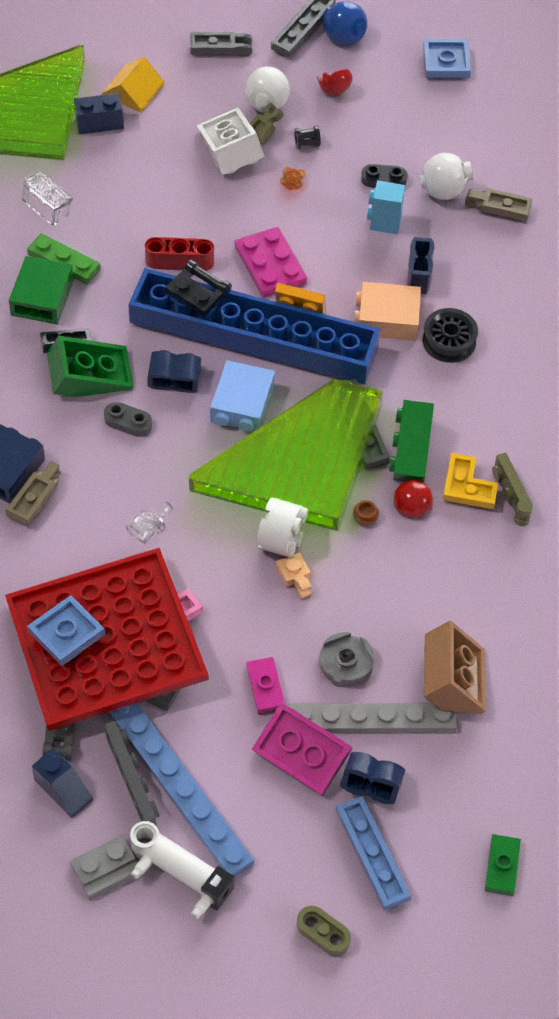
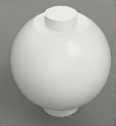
(265, 87)
(445, 176)

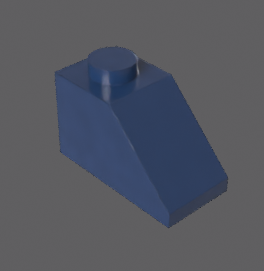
(61, 782)

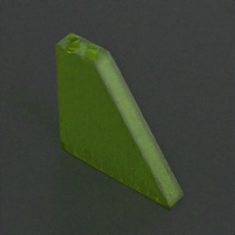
(40, 105)
(300, 456)

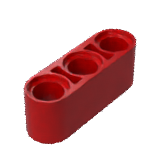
(174, 253)

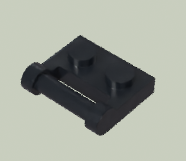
(194, 294)

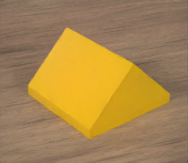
(136, 84)

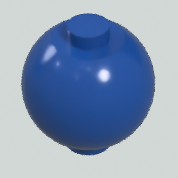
(345, 23)

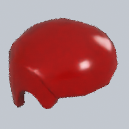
(336, 82)
(413, 499)

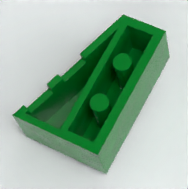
(412, 441)

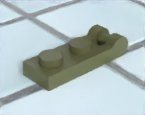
(512, 489)

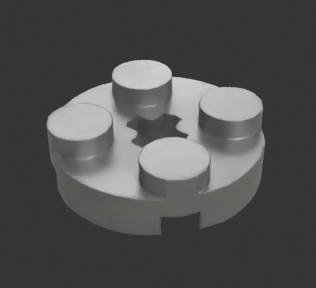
(346, 673)

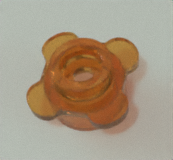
(292, 178)

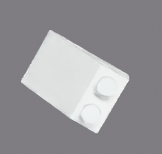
(231, 141)

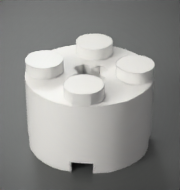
(281, 527)

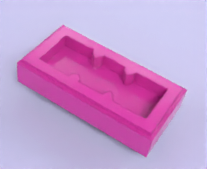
(265, 684)

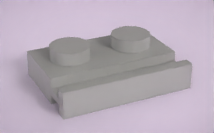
(104, 867)

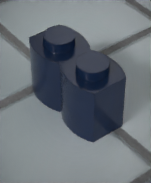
(420, 263)
(174, 371)
(372, 777)

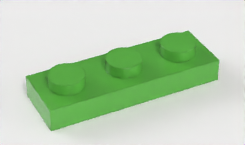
(49, 249)

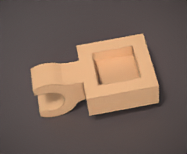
(295, 572)

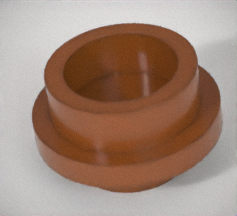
(365, 513)

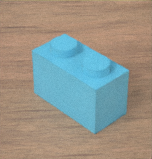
(386, 207)

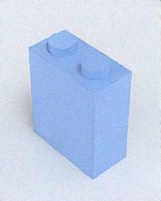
(242, 396)

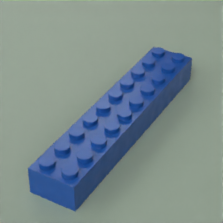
(260, 329)

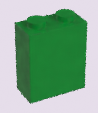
(41, 290)

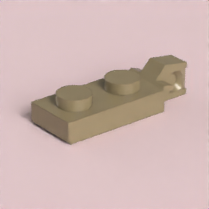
(500, 203)
(34, 494)

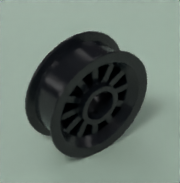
(450, 335)

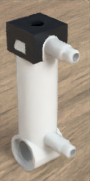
(210, 883)

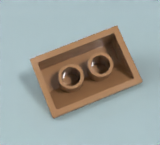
(454, 670)

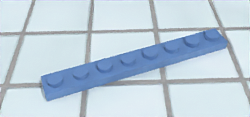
(182, 789)

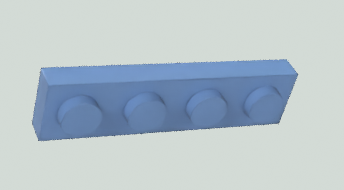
(373, 853)

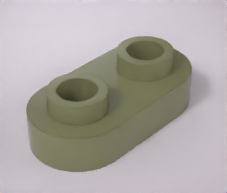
(324, 931)

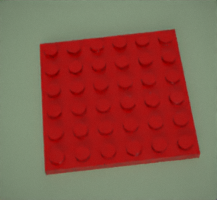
(139, 658)

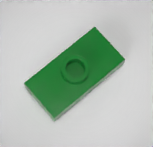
(502, 865)

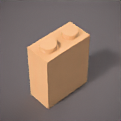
(389, 308)

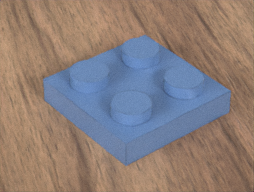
(446, 58)
(66, 630)

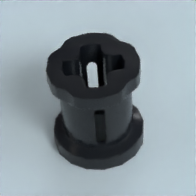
(307, 137)

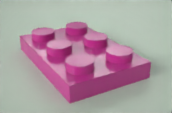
(270, 261)
(302, 748)

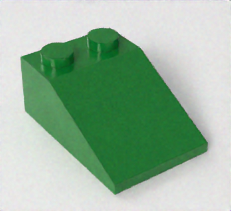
(88, 367)

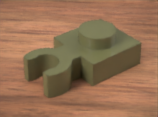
(264, 125)

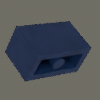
(99, 113)

